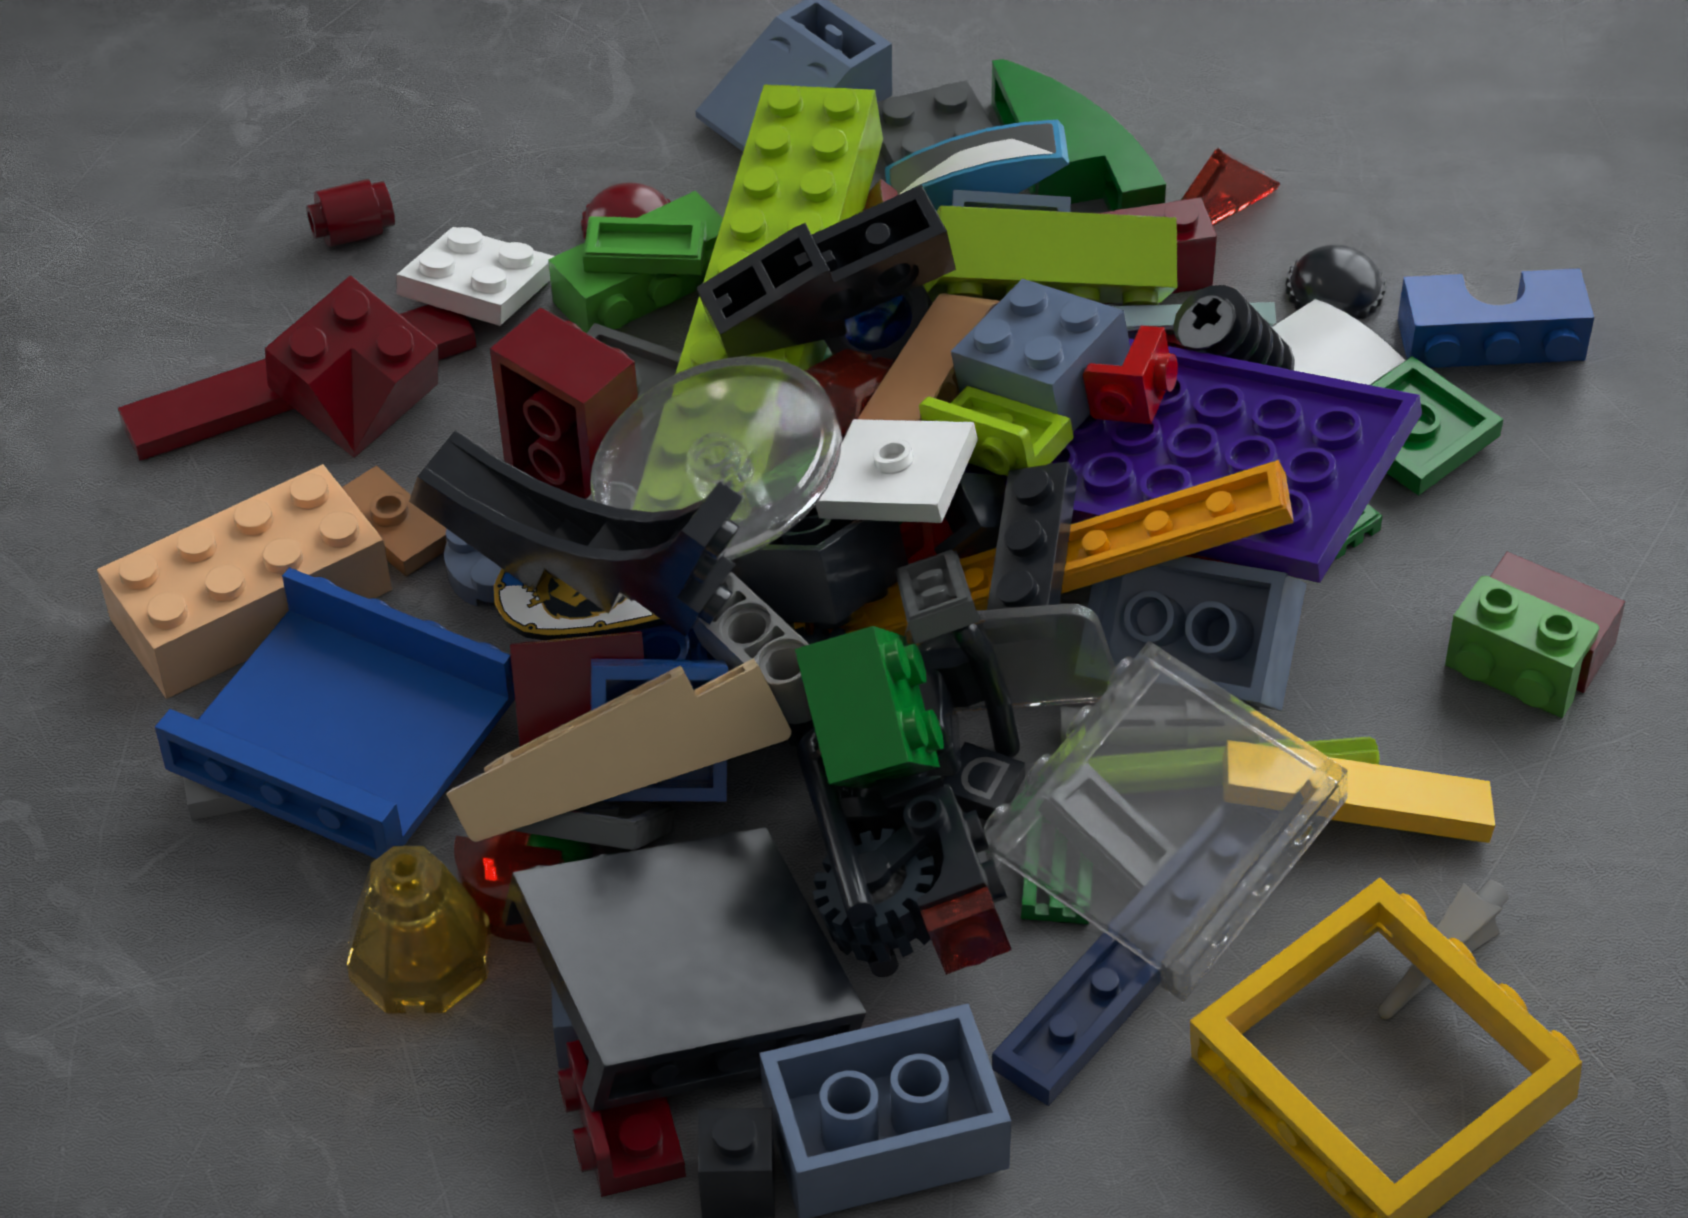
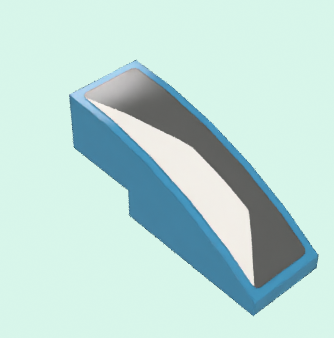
(984, 160)

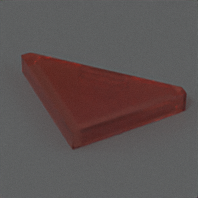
(1229, 185)

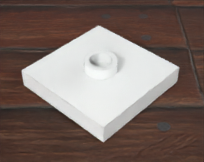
(898, 470)

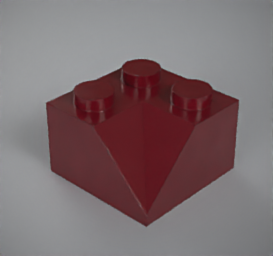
(352, 366)

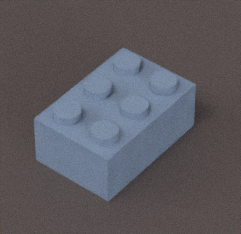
(885, 1111)

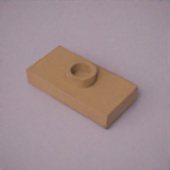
(407, 532)

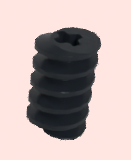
(1227, 325)

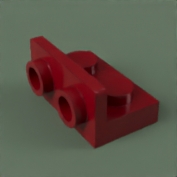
(623, 1144)

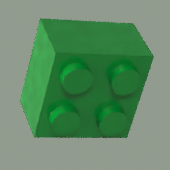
(869, 707)

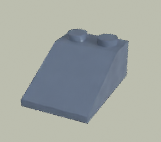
(1212, 616)

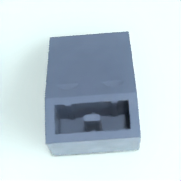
(801, 47)

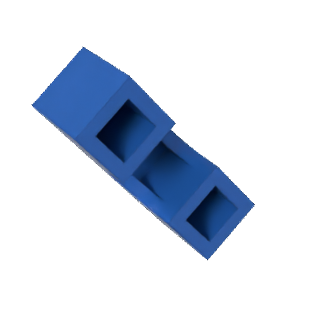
(1453, 329)

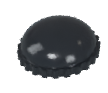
(1337, 277)

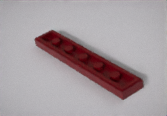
(244, 395)

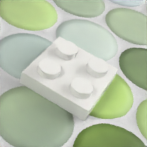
(475, 275)

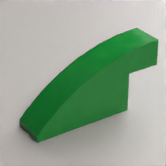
(1101, 152)

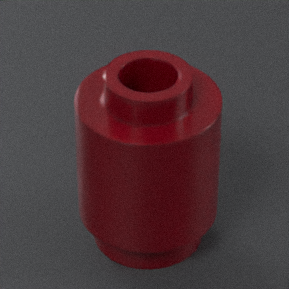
(350, 212)

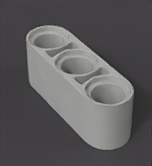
(752, 630)

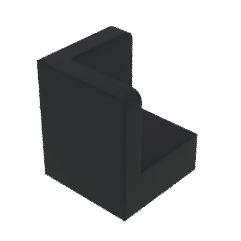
(974, 515)

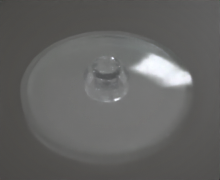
(730, 421)

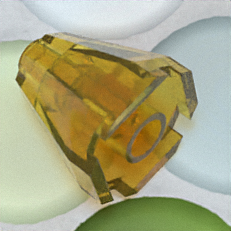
(416, 934)

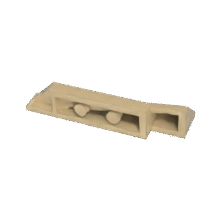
(623, 747)

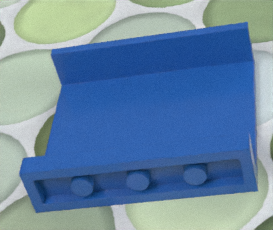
(345, 718)

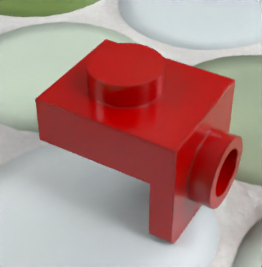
(1137, 386)

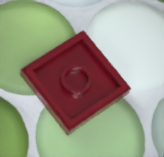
(555, 678)

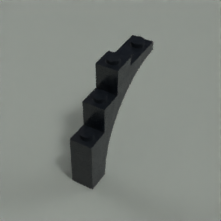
(531, 529)

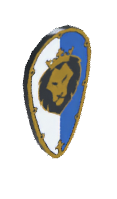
(561, 612)

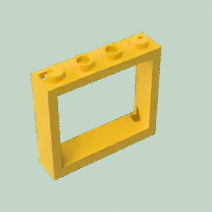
(1309, 1134)

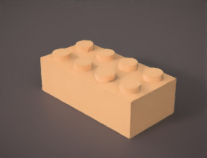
(218, 585)

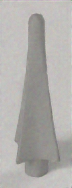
(1468, 920)

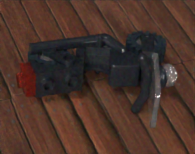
(903, 849)

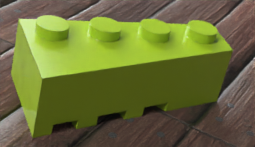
(1074, 252)

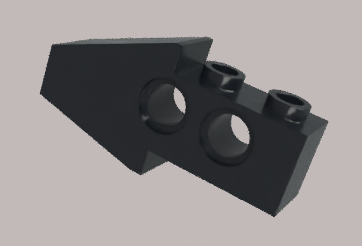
(810, 284)

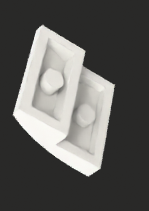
(1336, 345)

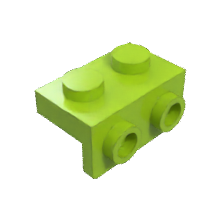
(1007, 431)

